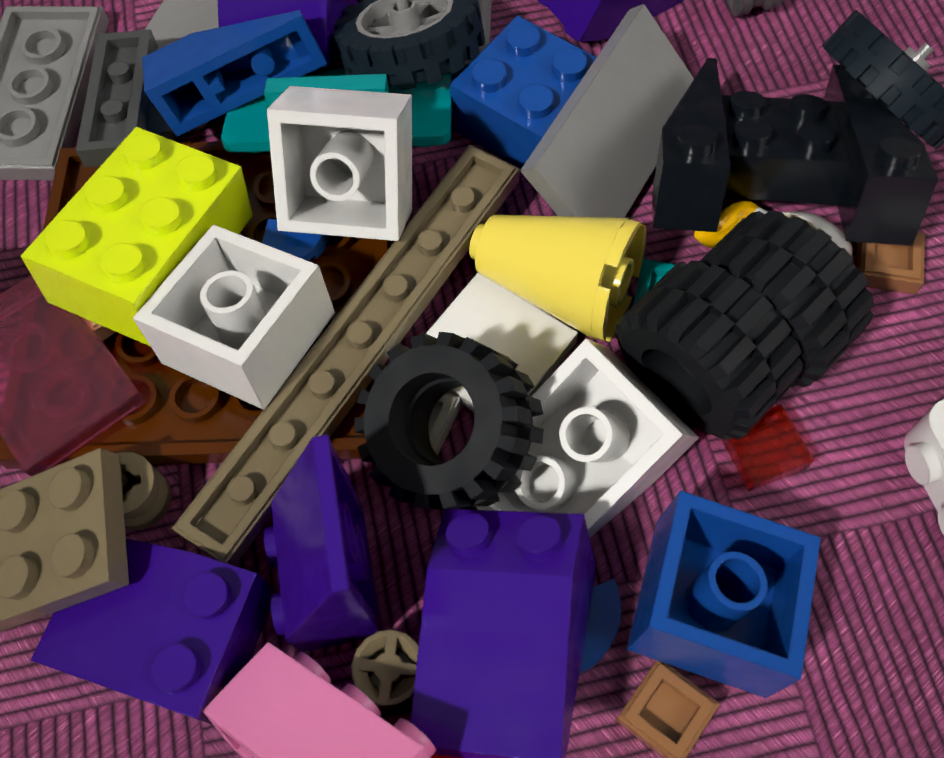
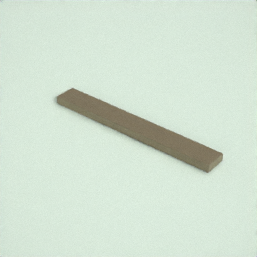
(330, 377)

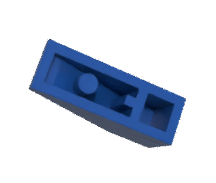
(227, 67)

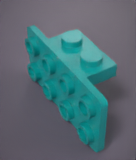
(247, 125)

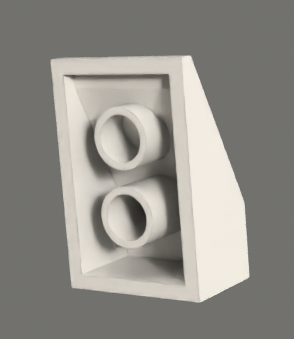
(600, 440)

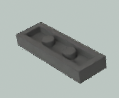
(114, 94)

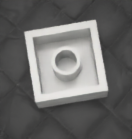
(342, 162)
(237, 315)

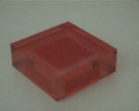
(769, 450)

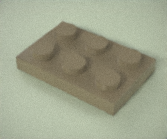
(61, 538)

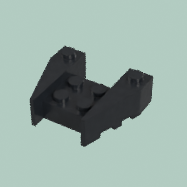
(792, 150)

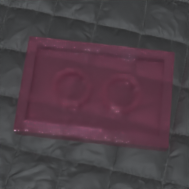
(55, 380)

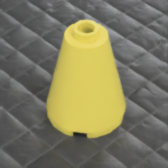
(564, 265)

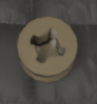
(149, 494)
(379, 656)

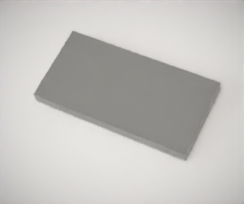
(43, 84)
(612, 124)

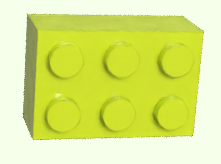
(134, 228)

